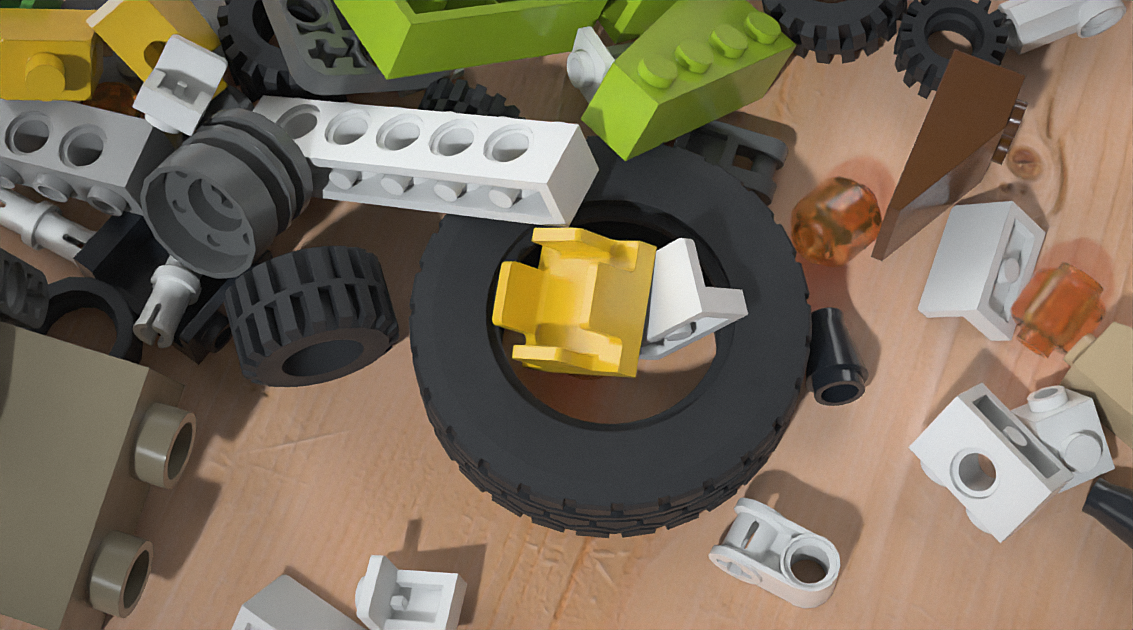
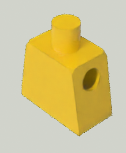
(142, 27)
(48, 55)

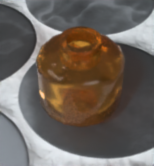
(835, 222)
(1057, 309)

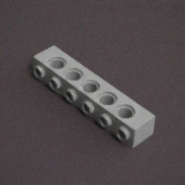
(79, 153)

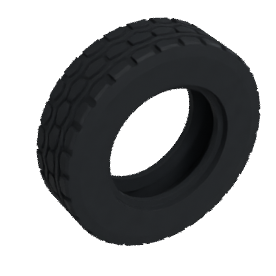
(637, 471)

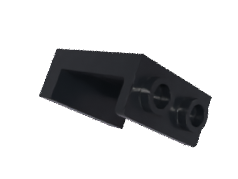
(127, 257)

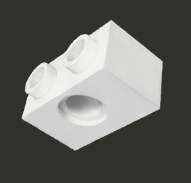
(1024, 467)

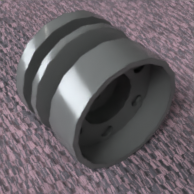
(227, 193)

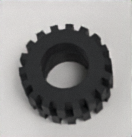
(836, 26)
(255, 62)
(311, 316)

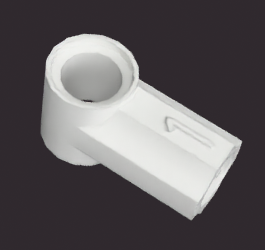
(1044, 21)

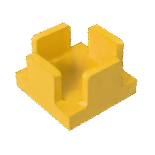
(580, 305)

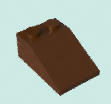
(963, 131)

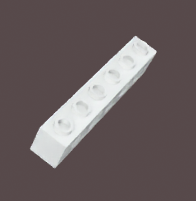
(439, 159)

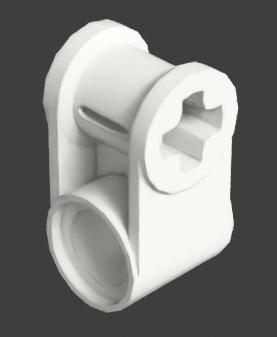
(772, 553)

